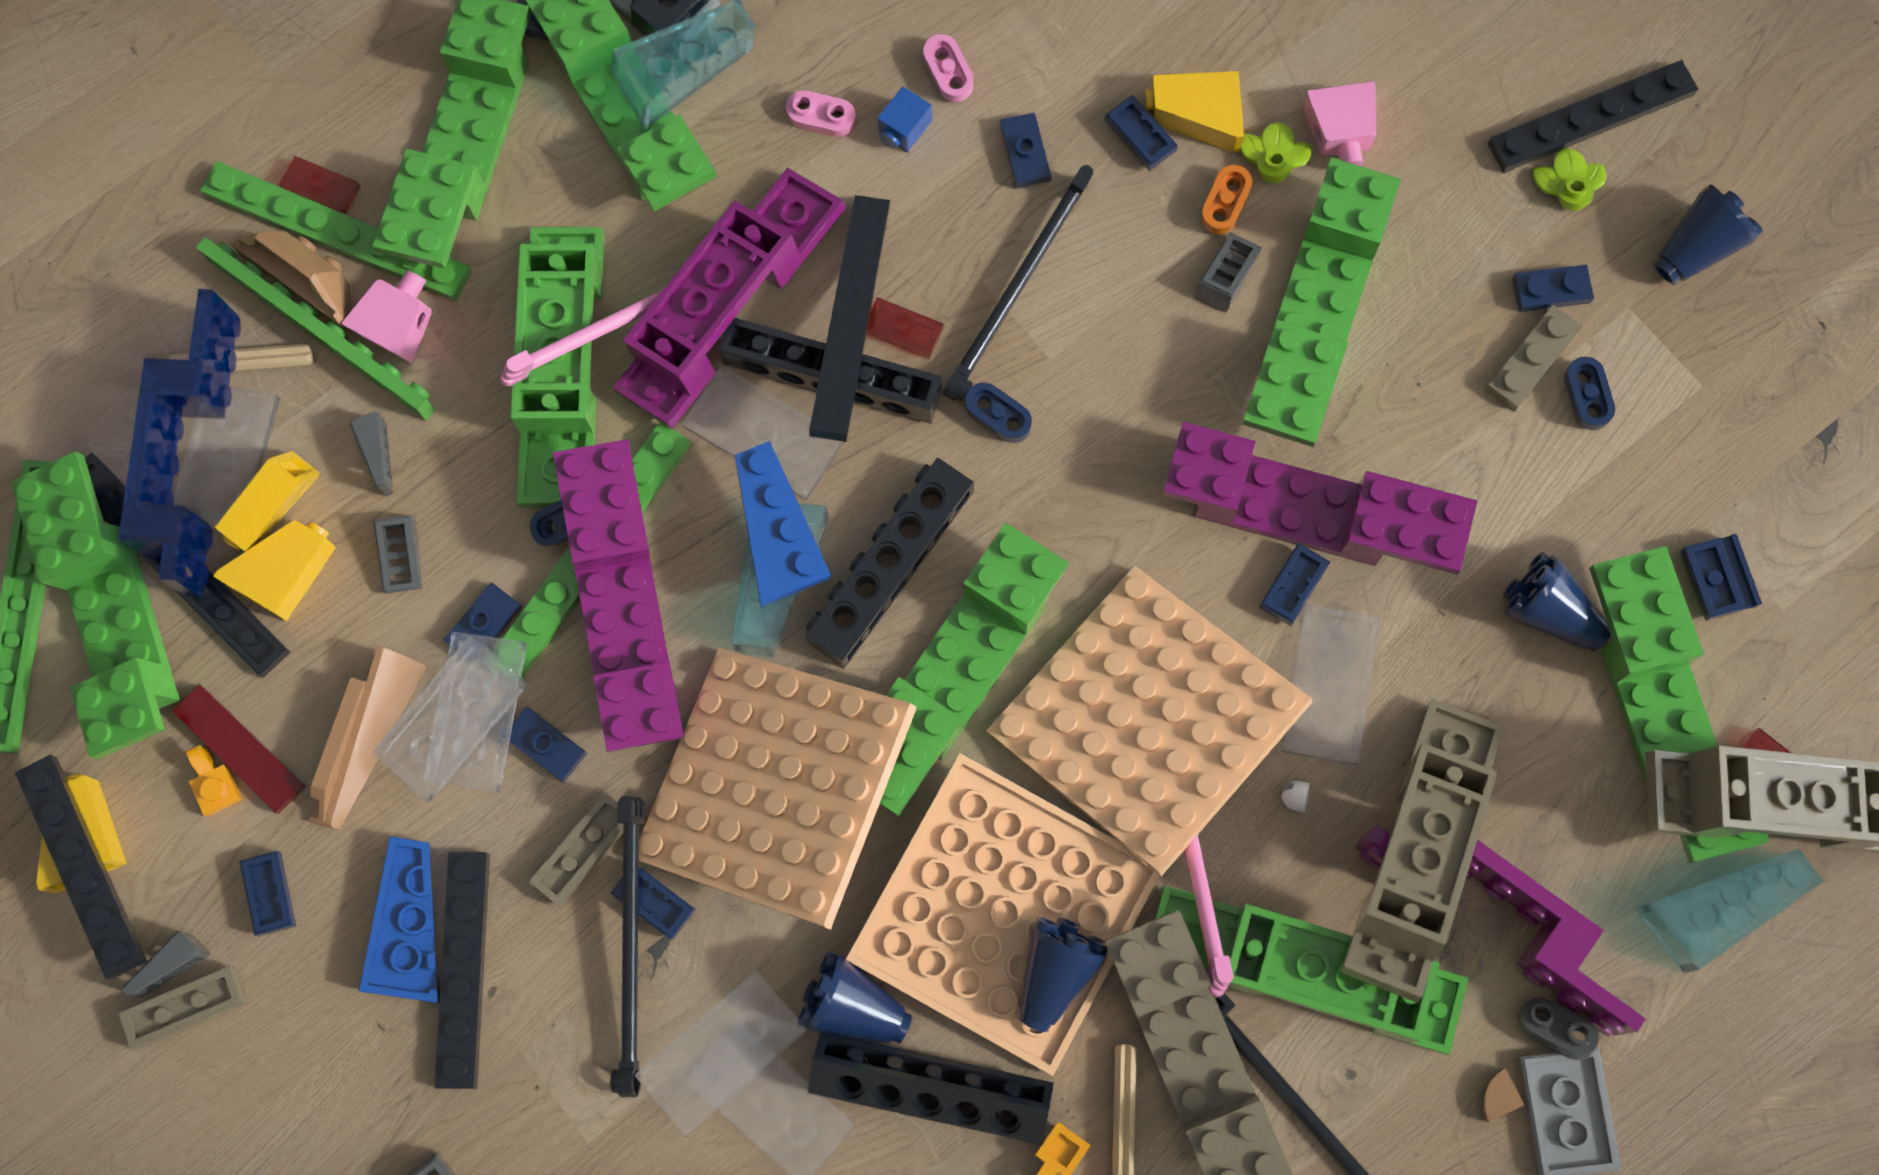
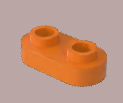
(1225, 201)

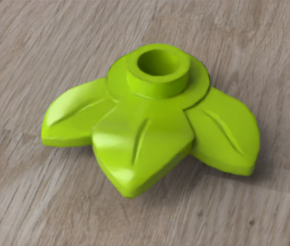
(1275, 152)
(1570, 179)

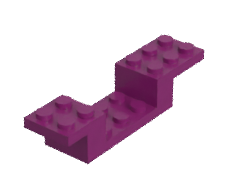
(715, 286)
(1315, 508)
(618, 595)
(1557, 947)

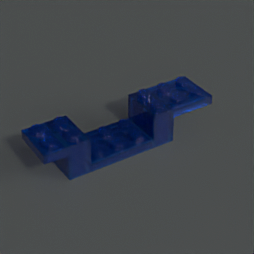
(166, 394)

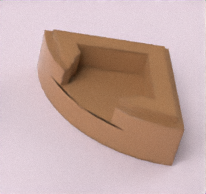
(1500, 1096)

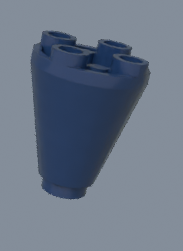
(1706, 235)
(1556, 604)
(1057, 970)
(851, 1005)

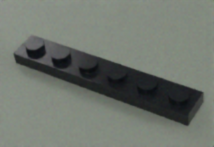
(1592, 116)
(81, 867)
(462, 971)

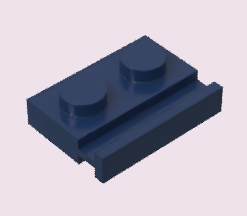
(1720, 577)

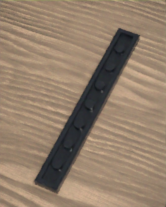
(849, 319)
(217, 603)

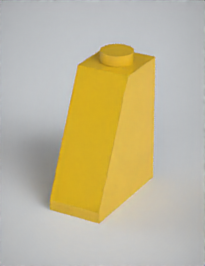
(1199, 106)
(266, 500)
(279, 567)
(100, 824)

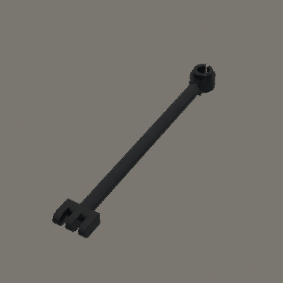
(958, 383)
(623, 1080)
(1288, 1094)

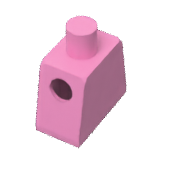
(1342, 120)
(392, 316)

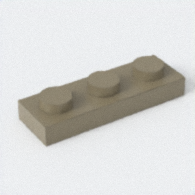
(1533, 358)
(579, 851)
(182, 1008)

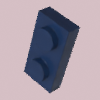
(1553, 287)

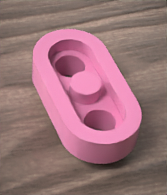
(950, 70)
(819, 114)

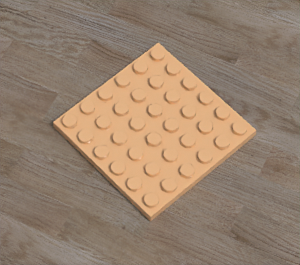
(1149, 719)
(775, 785)
(966, 901)

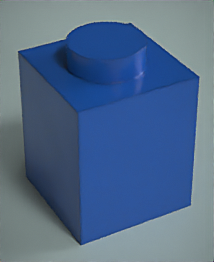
(904, 120)

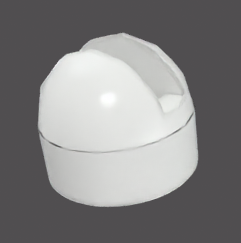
(1296, 795)

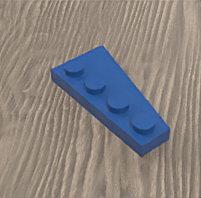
(778, 533)
(402, 934)

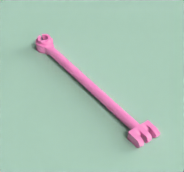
(520, 365)
(1219, 967)

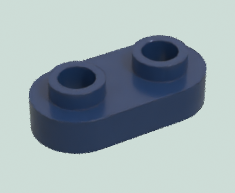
(1594, 394)
(1001, 411)
(542, 525)

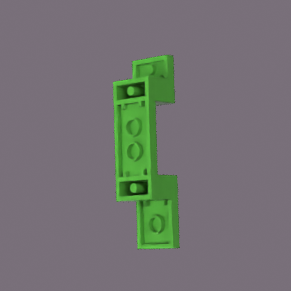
(465, 137)
(658, 160)
(1321, 302)
(554, 404)
(109, 603)
(970, 653)
(1653, 671)
(1303, 967)

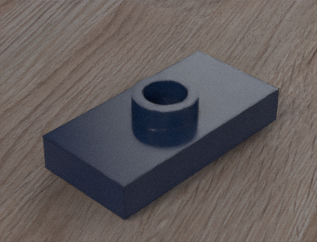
(1141, 132)
(1025, 150)
(1294, 584)
(487, 614)
(546, 744)
(267, 893)
(658, 905)

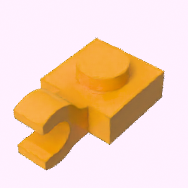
(215, 786)
(1061, 1151)

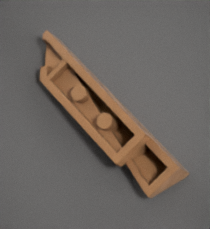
(360, 725)

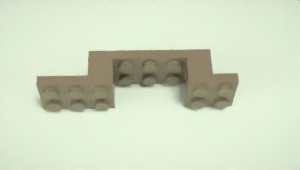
(1765, 792)
(1428, 852)
(1195, 1050)

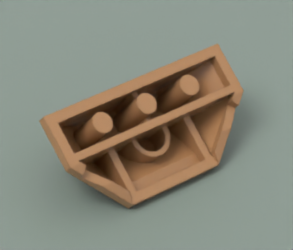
(300, 271)

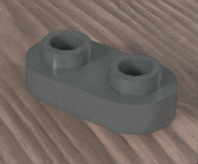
(1558, 1030)

